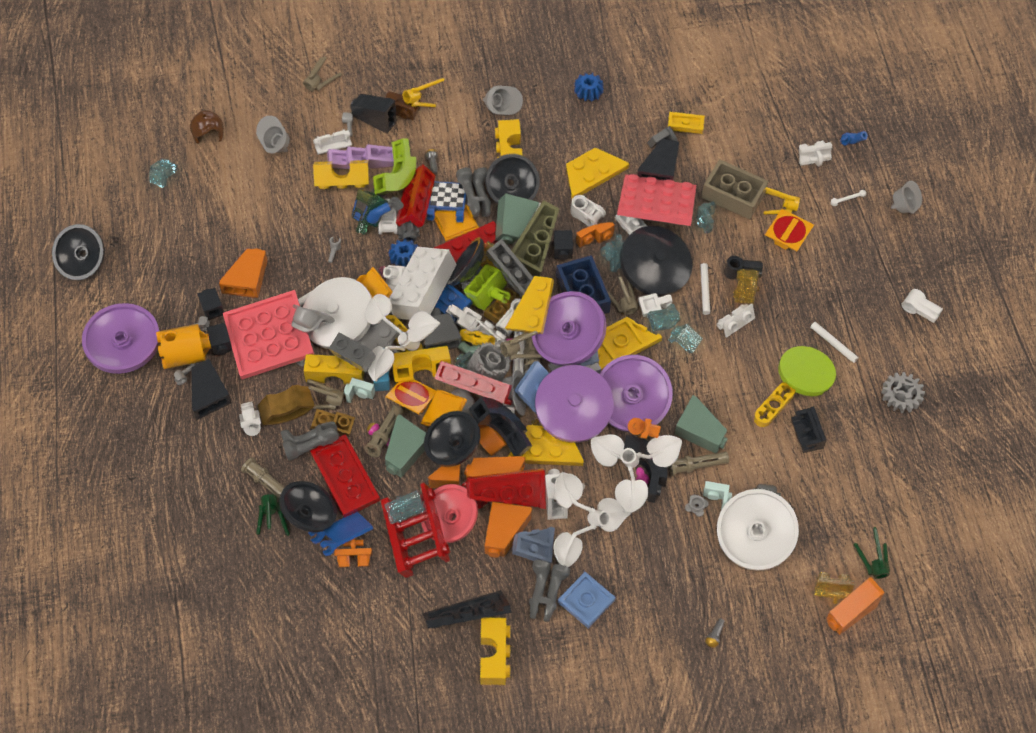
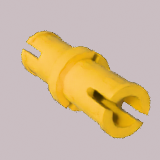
(476, 337)

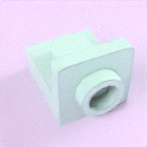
(360, 388)
(717, 491)

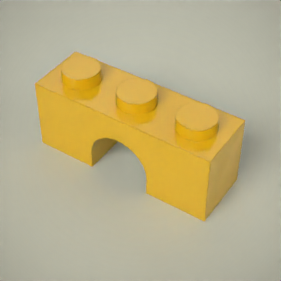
(508, 134)
(325, 175)
(409, 362)
(322, 366)
(494, 669)

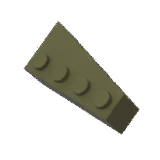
(535, 239)

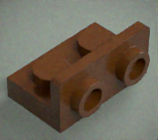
(402, 109)

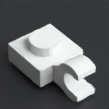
(652, 303)
(466, 317)

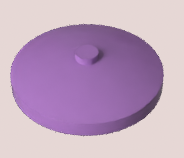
(572, 329)
(120, 338)
(638, 390)
(574, 403)

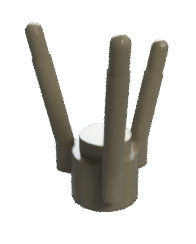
(313, 80)
(628, 304)
(511, 347)
(334, 396)

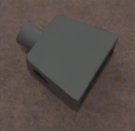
(445, 334)

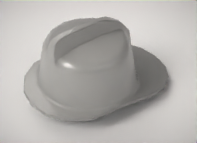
(503, 100)
(272, 135)
(907, 198)
(308, 319)
(514, 380)

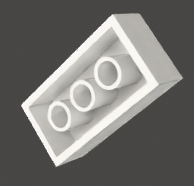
(422, 282)

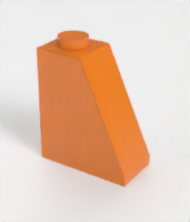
(245, 275)
(494, 465)
(503, 524)
(855, 606)

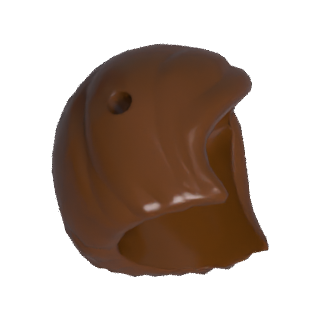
(204, 122)

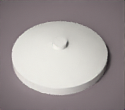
(346, 303)
(757, 529)

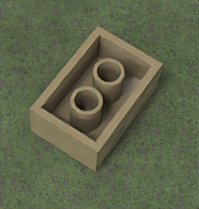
(734, 189)

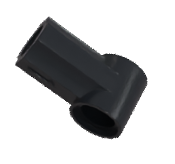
(738, 263)

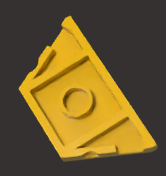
(593, 170)
(625, 339)
(549, 449)

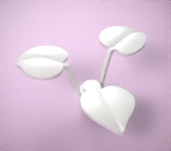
(420, 327)
(610, 448)
(608, 517)

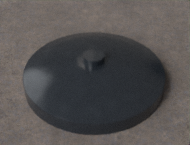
(656, 261)

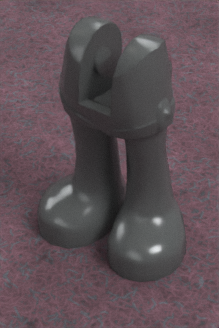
(481, 201)
(320, 436)
(558, 574)

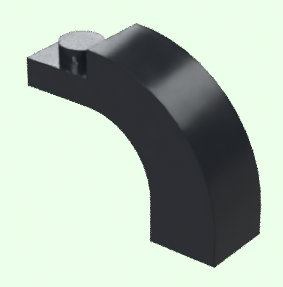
(504, 421)
(657, 474)

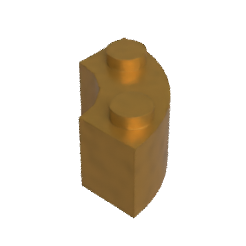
(286, 405)

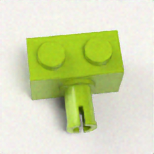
(487, 287)

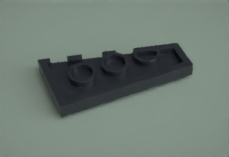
(472, 609)

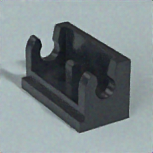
(808, 430)

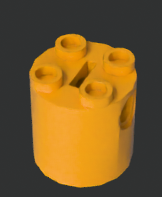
(182, 346)

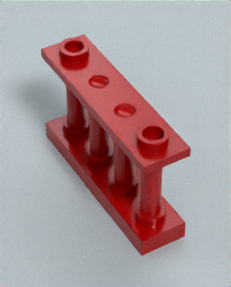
(401, 545)

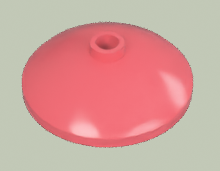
(453, 501)

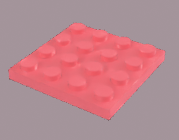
(657, 200)
(265, 336)

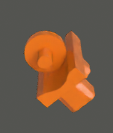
(643, 428)
(363, 554)

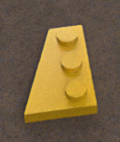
(533, 307)

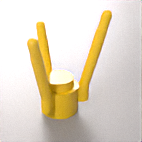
(414, 95)
(790, 202)

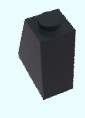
(375, 111)
(660, 161)
(207, 390)

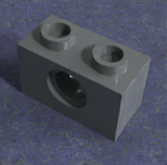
(352, 352)

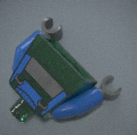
(370, 208)

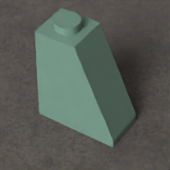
(513, 217)
(701, 427)
(404, 446)

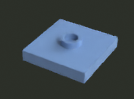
(529, 384)
(586, 599)

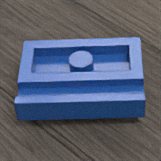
(452, 296)

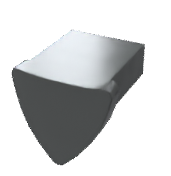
(666, 134)

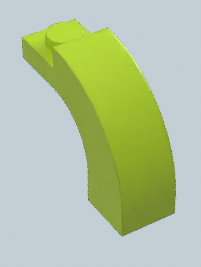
(402, 171)

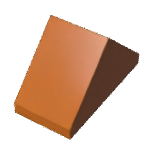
(445, 476)

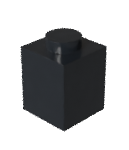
(563, 244)
(210, 303)
(219, 339)

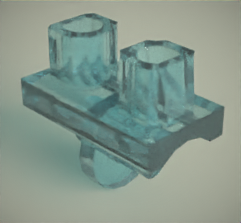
(612, 252)
(404, 507)

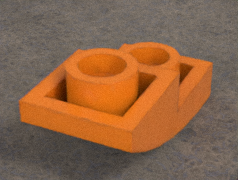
(599, 232)
(491, 440)

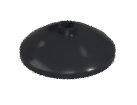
(519, 170)
(69, 250)
(468, 263)
(448, 431)
(308, 506)

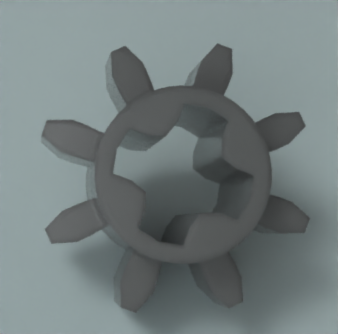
(408, 231)

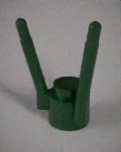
(269, 506)
(880, 566)

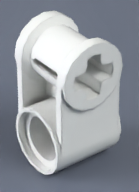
(587, 212)
(388, 221)

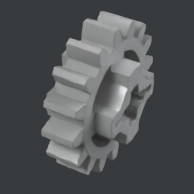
(902, 393)

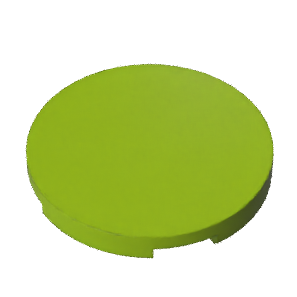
(807, 370)

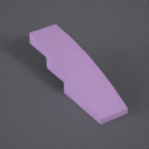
(376, 155)

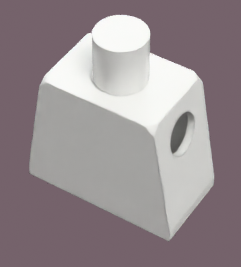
(554, 510)

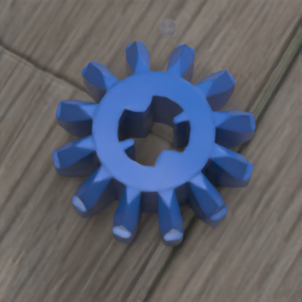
(588, 87)
(402, 252)

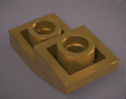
(498, 309)
(343, 421)

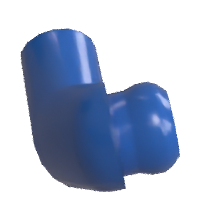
(853, 138)

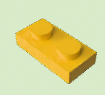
(686, 122)

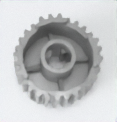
(489, 362)

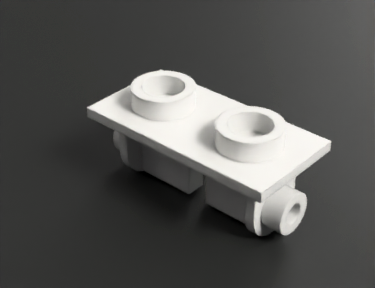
(336, 141)
(741, 316)
(488, 329)

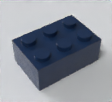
(583, 277)

